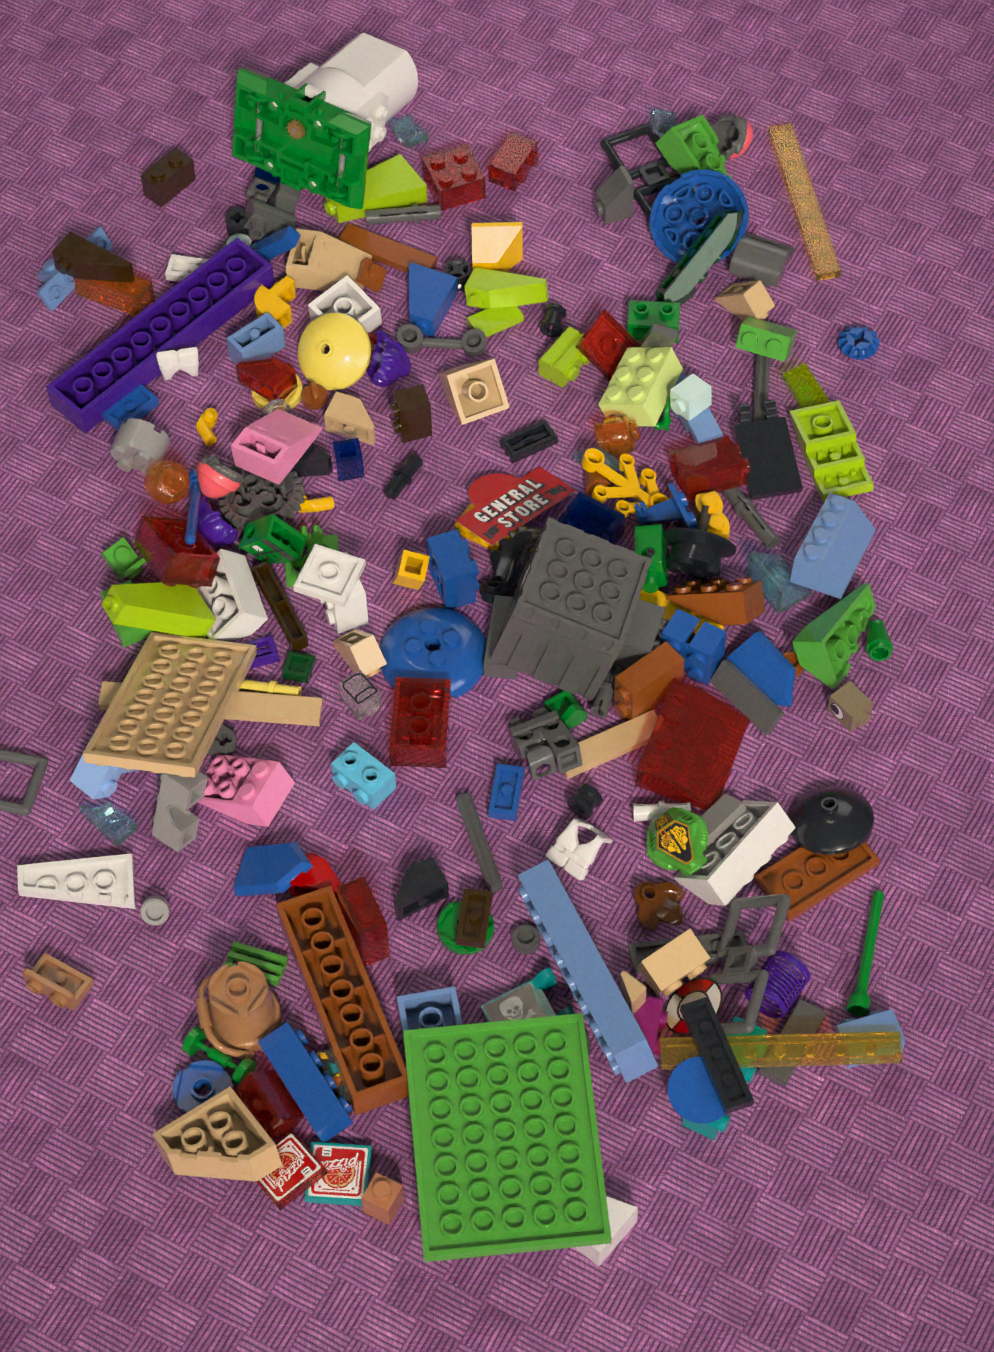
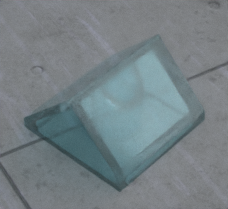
(775, 579)

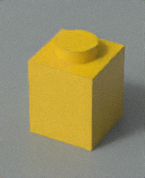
(411, 570)

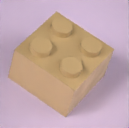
(674, 962)

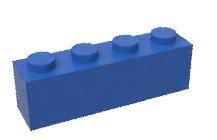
(305, 1081)

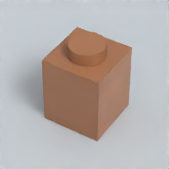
(383, 1198)

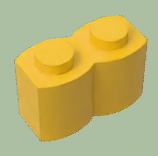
(718, 522)

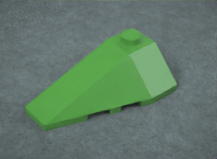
(831, 638)

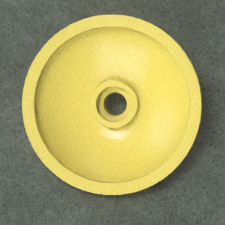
(347, 355)

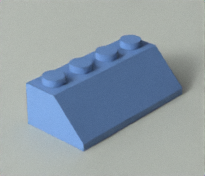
(833, 547)

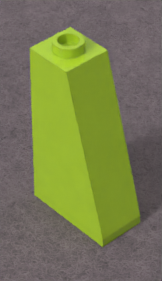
(387, 186)
(159, 608)

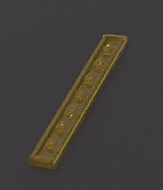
(804, 202)
(795, 1049)

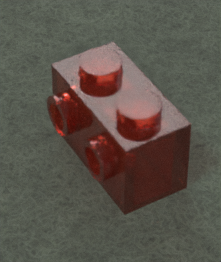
(513, 161)
(269, 1102)

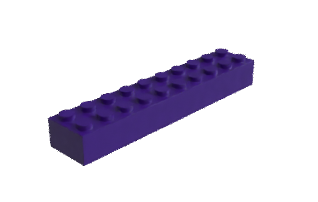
(172, 322)

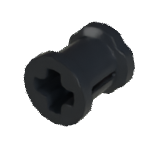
(554, 320)

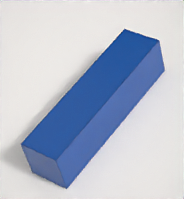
(277, 243)

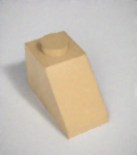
(746, 300)
(349, 418)
(360, 652)

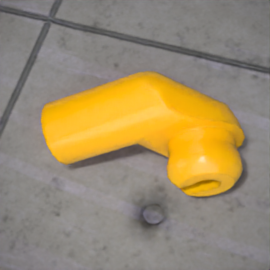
(205, 426)
(317, 504)

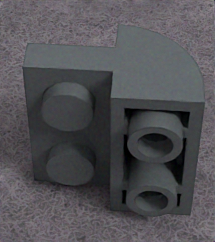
(760, 260)

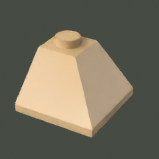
(474, 390)

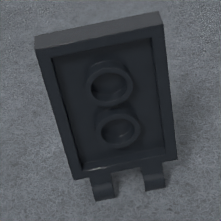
(768, 451)

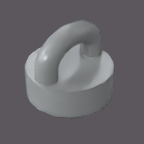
(155, 910)

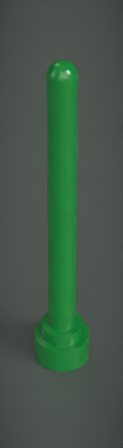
(859, 1002)

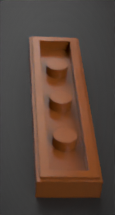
(386, 250)

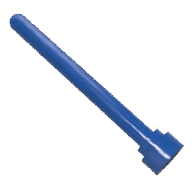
(193, 510)

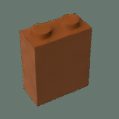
(647, 682)

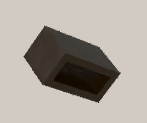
(168, 177)
(411, 413)

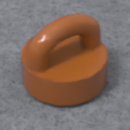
(314, 396)

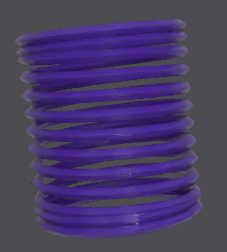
(777, 982)

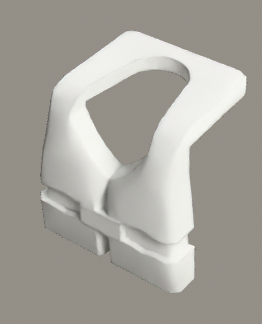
(173, 361)
(571, 854)

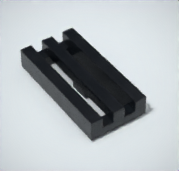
(531, 443)

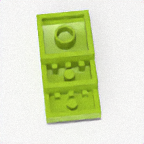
(831, 450)

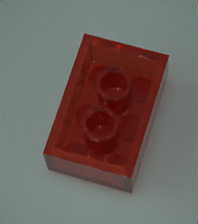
(170, 557)
(420, 722)

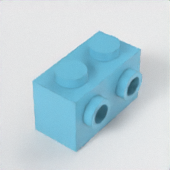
(363, 776)

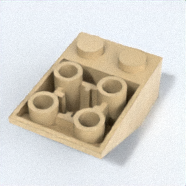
(322, 261)

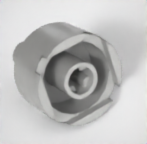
(138, 446)

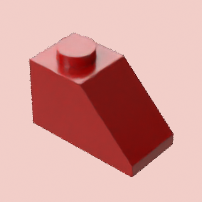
(317, 877)

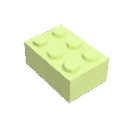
(642, 384)

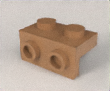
(57, 981)

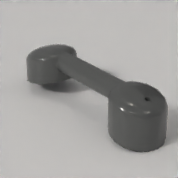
(411, 339)

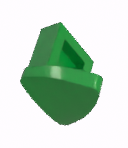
(567, 709)

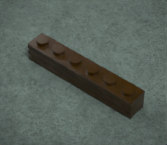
(280, 606)

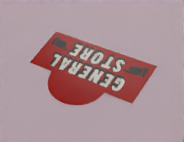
(510, 502)

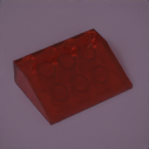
(691, 747)

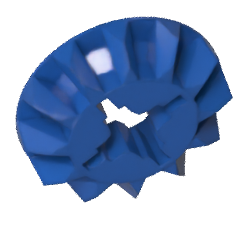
(862, 350)

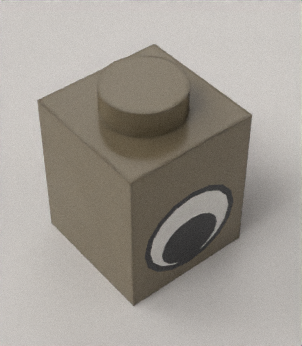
(850, 706)

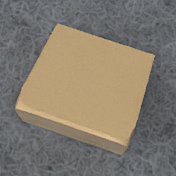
(633, 991)

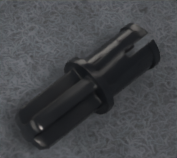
(402, 476)

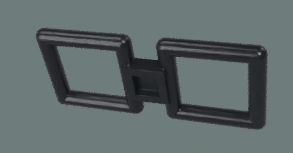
(652, 175)

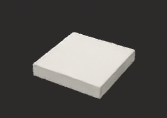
(329, 575)

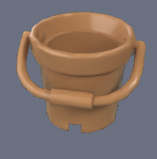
(238, 1009)

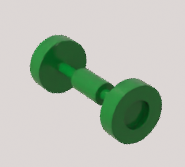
(195, 1042)

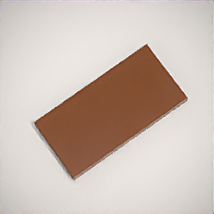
(814, 876)

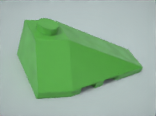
(692, 147)

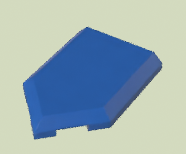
(766, 668)
(270, 868)

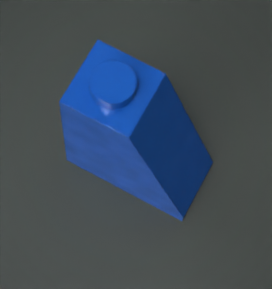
(430, 297)

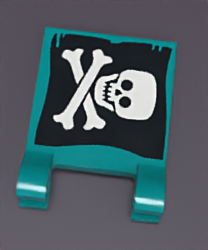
(524, 1001)

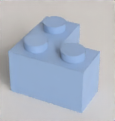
(97, 780)

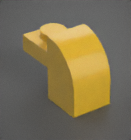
(276, 301)

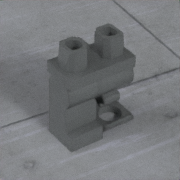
(269, 218)
(545, 742)

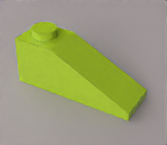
(503, 289)

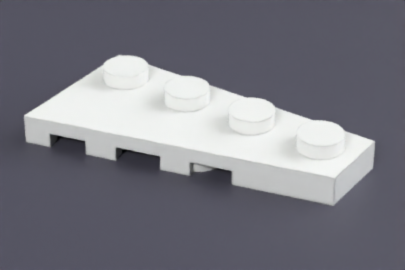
(84, 880)

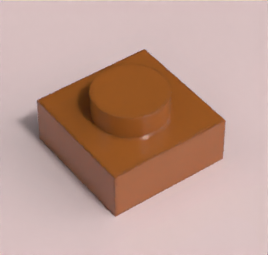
(371, 275)

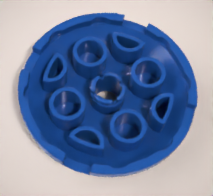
(688, 199)
(458, 643)

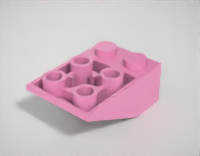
(273, 445)
(246, 788)

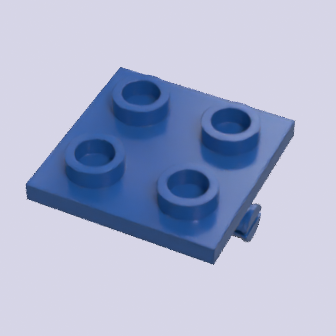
(670, 510)

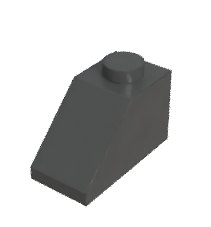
(615, 197)

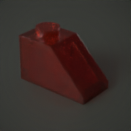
(267, 377)

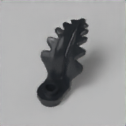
(509, 562)

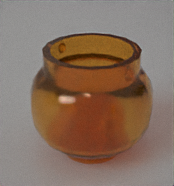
(617, 434)
(167, 482)

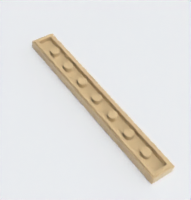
(252, 706)

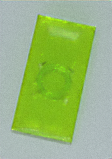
(804, 386)

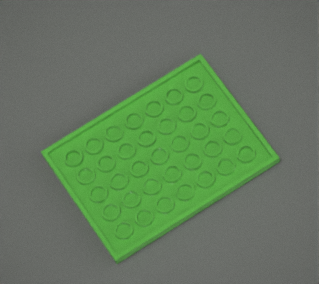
(505, 1138)

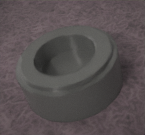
(526, 939)

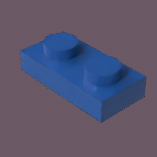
(133, 405)
(506, 792)

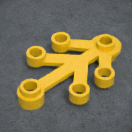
(594, 460)

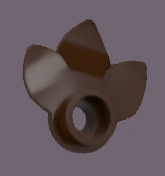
(661, 907)

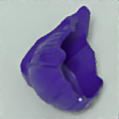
(388, 361)
(213, 526)

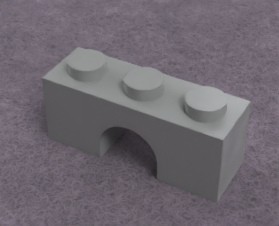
(172, 819)

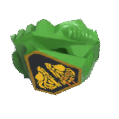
(678, 841)

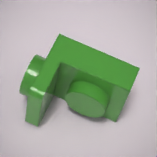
(123, 559)

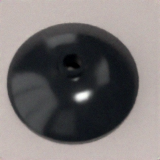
(831, 820)

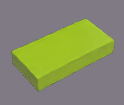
(495, 319)

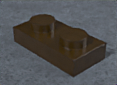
(474, 918)

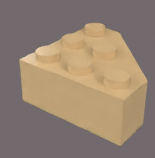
(218, 1142)

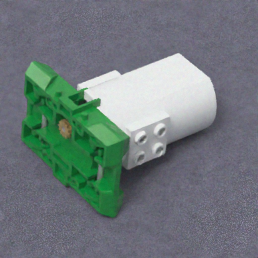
(324, 118)

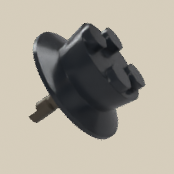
(697, 550)

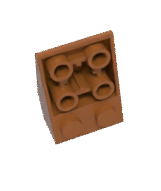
(721, 600)

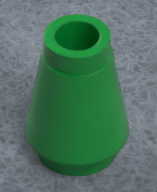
(878, 641)

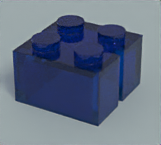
(594, 518)

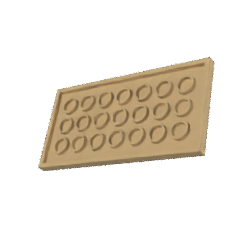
(170, 705)

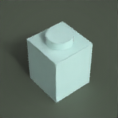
(690, 397)

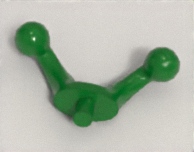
(663, 424)

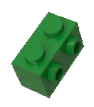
(645, 313)

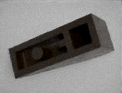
(90, 262)

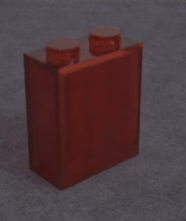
(708, 467)
(364, 921)

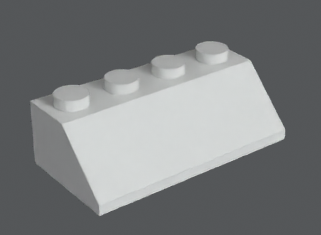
(739, 852)

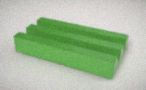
(259, 954)

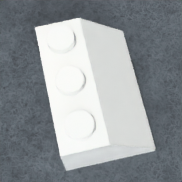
(233, 599)

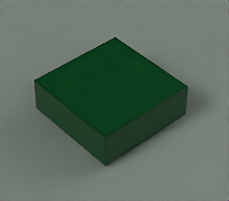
(298, 667)

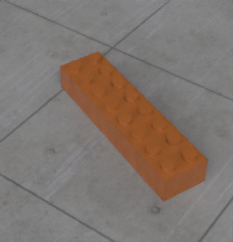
(343, 1000)

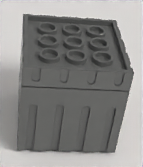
(571, 609)

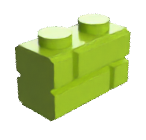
(563, 360)

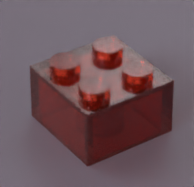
(454, 177)

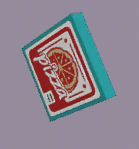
(346, 1177)

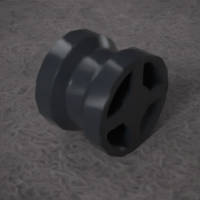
(235, 221)
(459, 269)
(585, 801)

